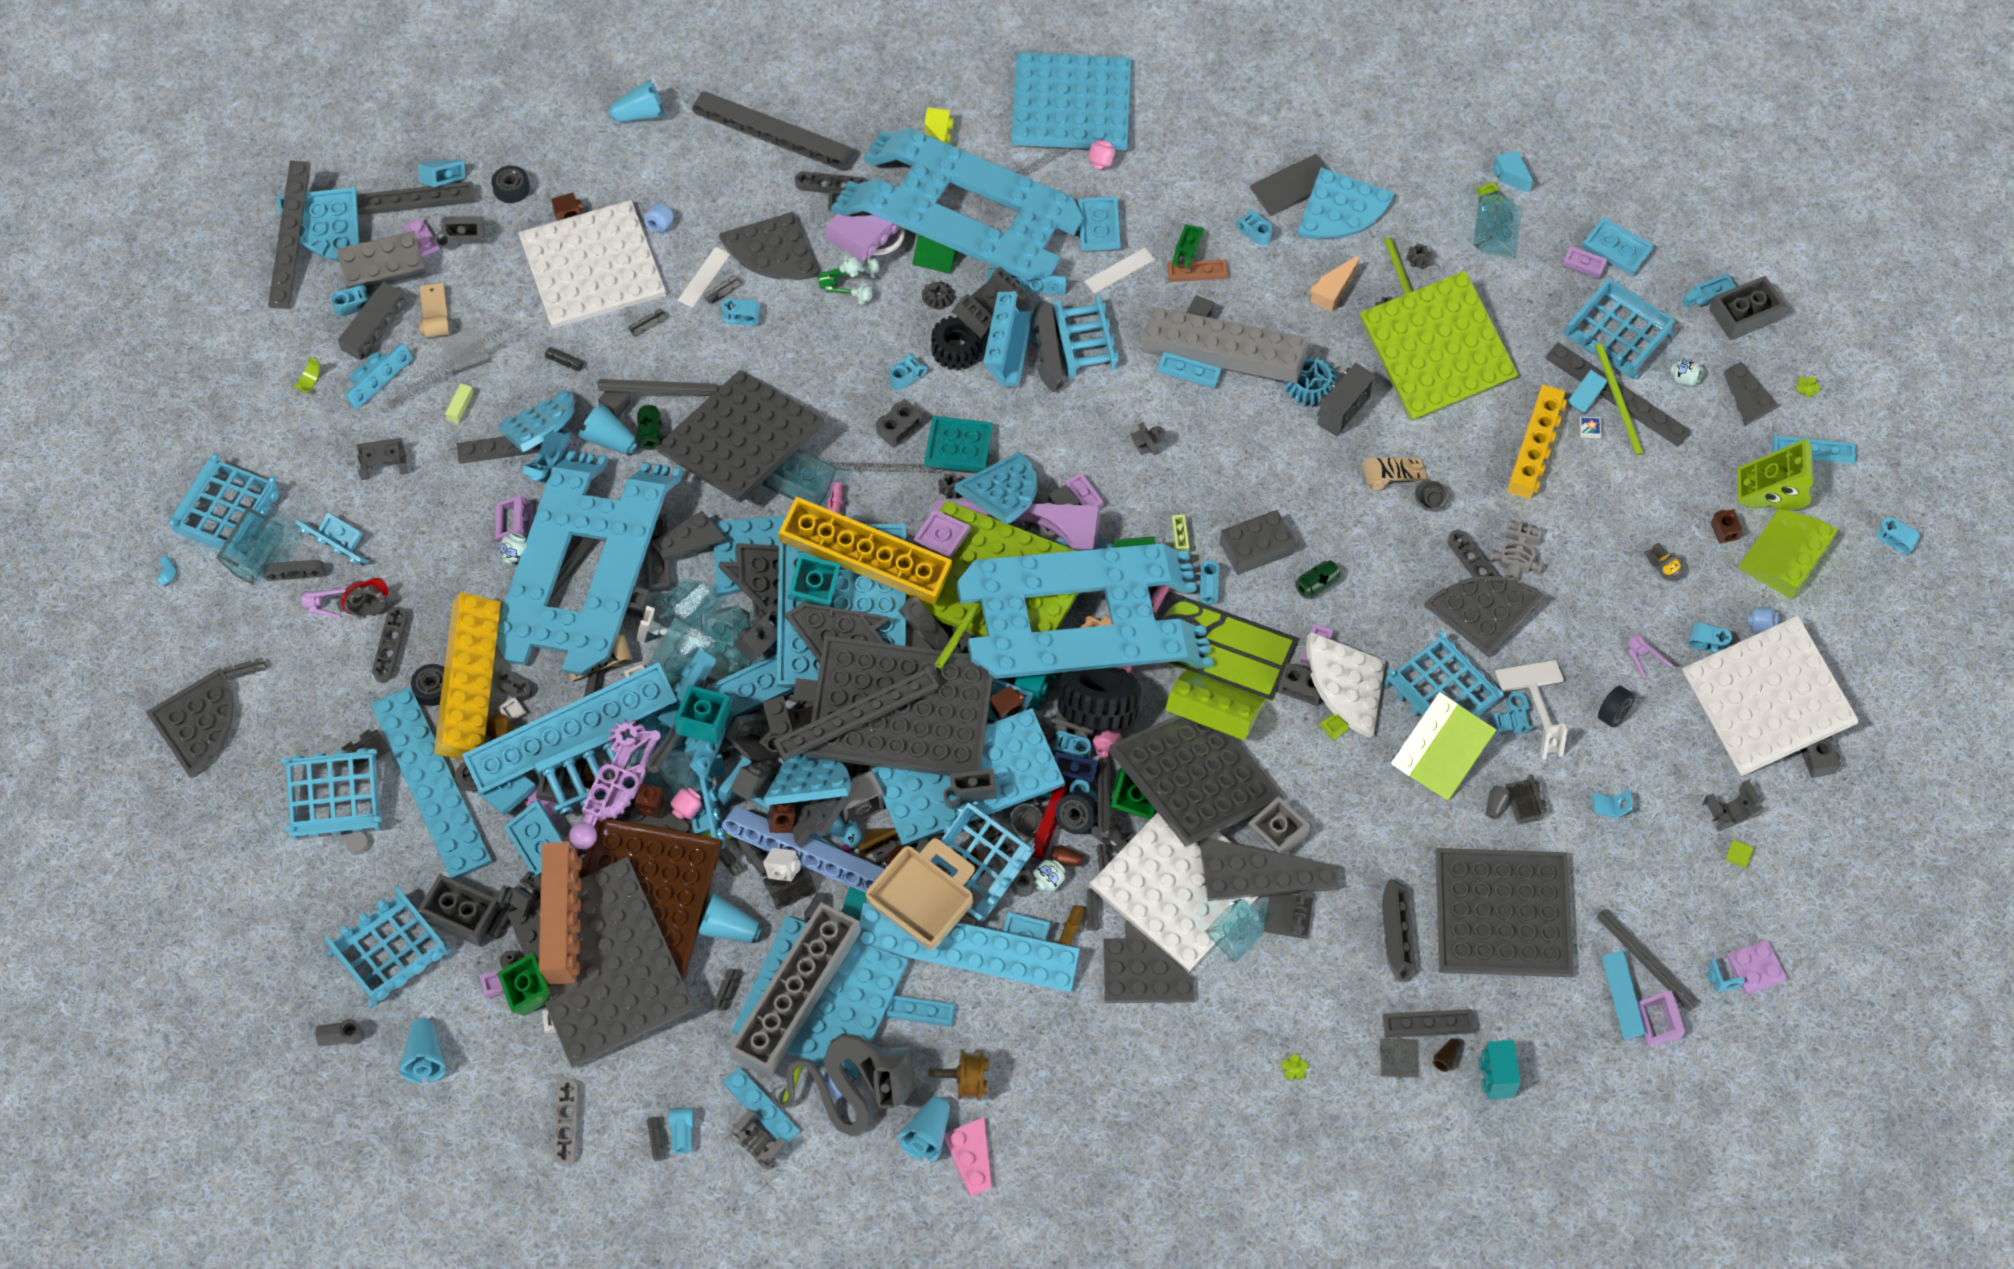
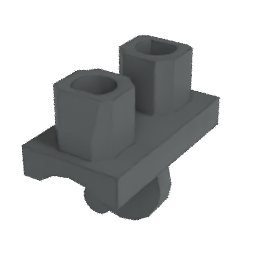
(1146, 439)

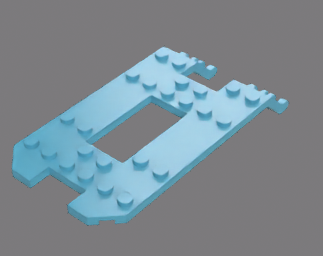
(932, 169)
(568, 511)
(1118, 571)

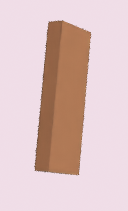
(1198, 271)

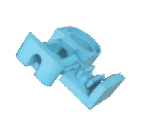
(1515, 717)

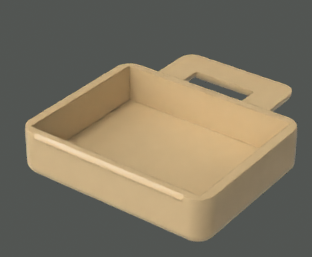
(921, 895)

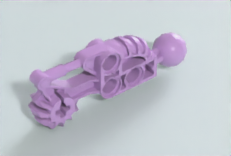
(617, 796)

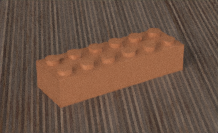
(559, 913)

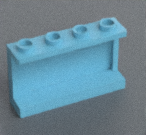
(1007, 340)

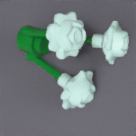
(850, 266)

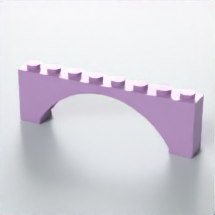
(859, 234)
(1073, 523)

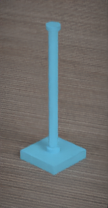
(725, 796)

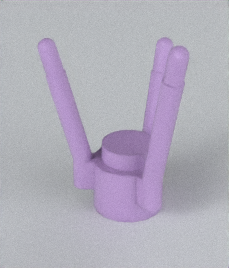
(313, 599)
(1641, 646)

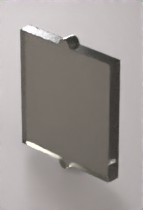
(1399, 1058)

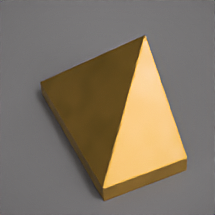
(498, 726)
(875, 839)

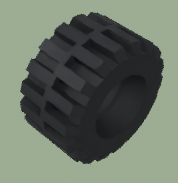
(952, 355)

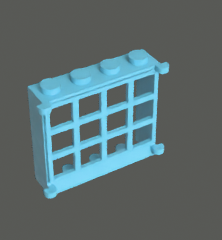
(1632, 303)
(264, 500)
(1419, 703)
(334, 824)
(1009, 872)
(368, 925)

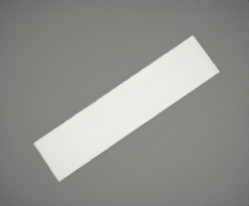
(1119, 270)
(703, 277)

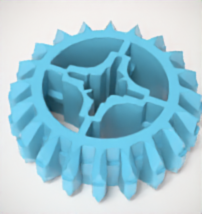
(1322, 381)

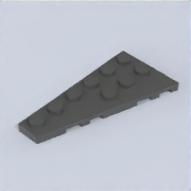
(1244, 871)

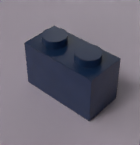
(1076, 767)

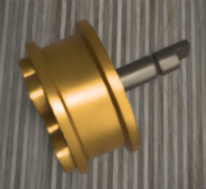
(968, 1074)

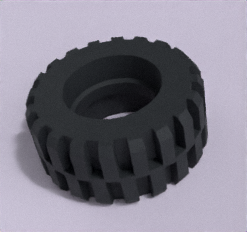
(1099, 698)

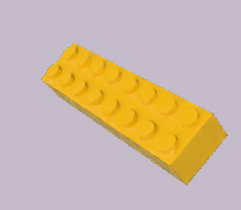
(865, 550)
(467, 675)

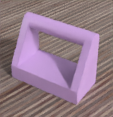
(522, 516)
(1671, 1014)

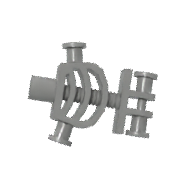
(1518, 554)

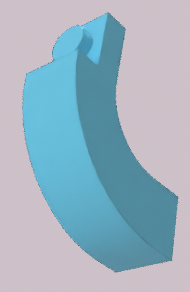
(551, 453)

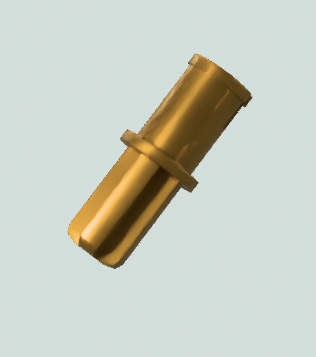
(1071, 925)

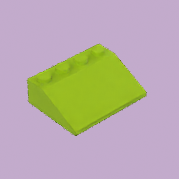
(1788, 551)
(1214, 704)
(1444, 746)

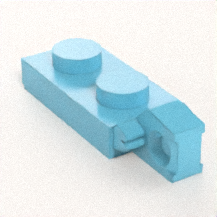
(1704, 292)

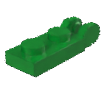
(1188, 244)

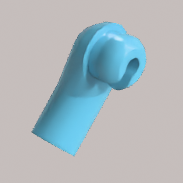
(168, 571)

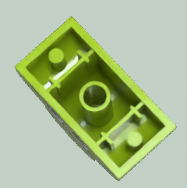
(1778, 479)

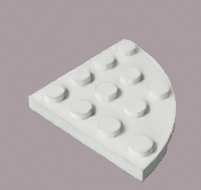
(1346, 681)

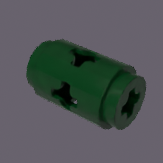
(650, 434)
(1318, 579)

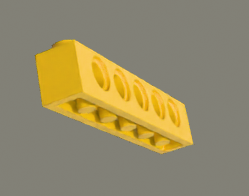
(1551, 399)

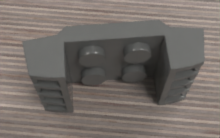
(978, 308)

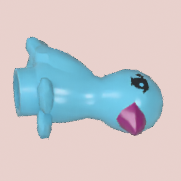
(849, 834)

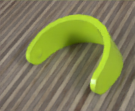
(308, 377)

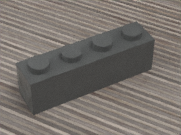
(372, 321)

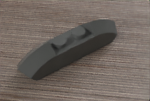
(1050, 362)
(1398, 930)

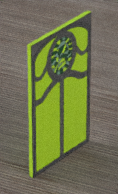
(1242, 651)

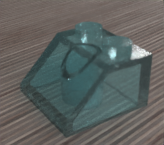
(687, 601)
(1236, 929)

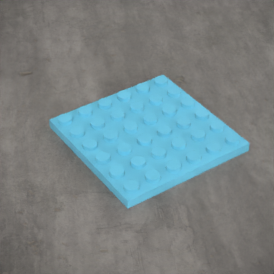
(1070, 100)
(850, 1004)

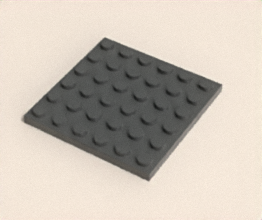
(740, 435)
(1194, 777)
(1503, 912)

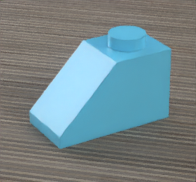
(441, 171)
(1512, 171)

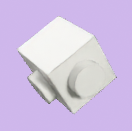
(782, 864)

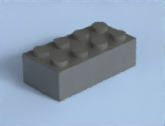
(381, 260)

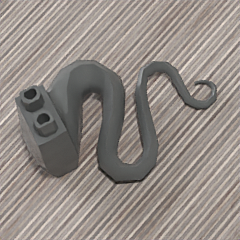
(886, 1073)

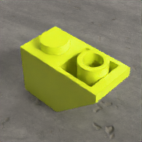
(938, 124)

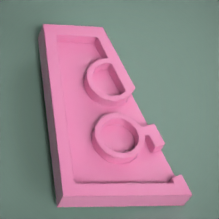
(970, 1155)

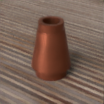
(1066, 856)

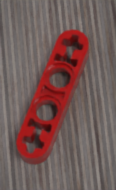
(1048, 824)

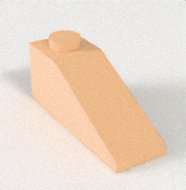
(1333, 284)

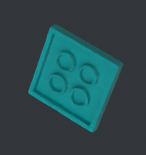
(958, 444)

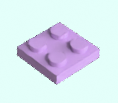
(941, 534)
(1757, 966)

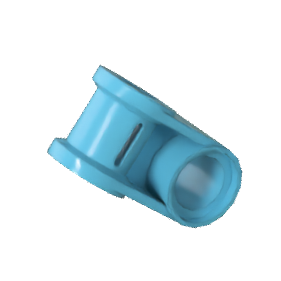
(1255, 228)
(349, 300)
(742, 311)
(909, 370)
(1898, 536)
(1707, 637)
(1069, 743)

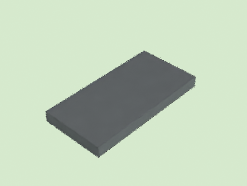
(1288, 185)

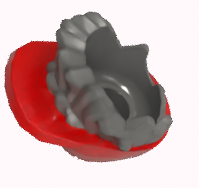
(364, 597)

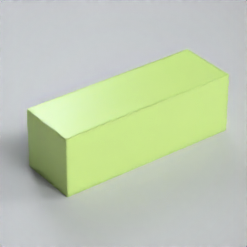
(459, 403)
(1180, 533)

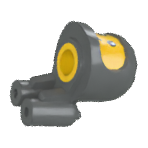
(1667, 564)

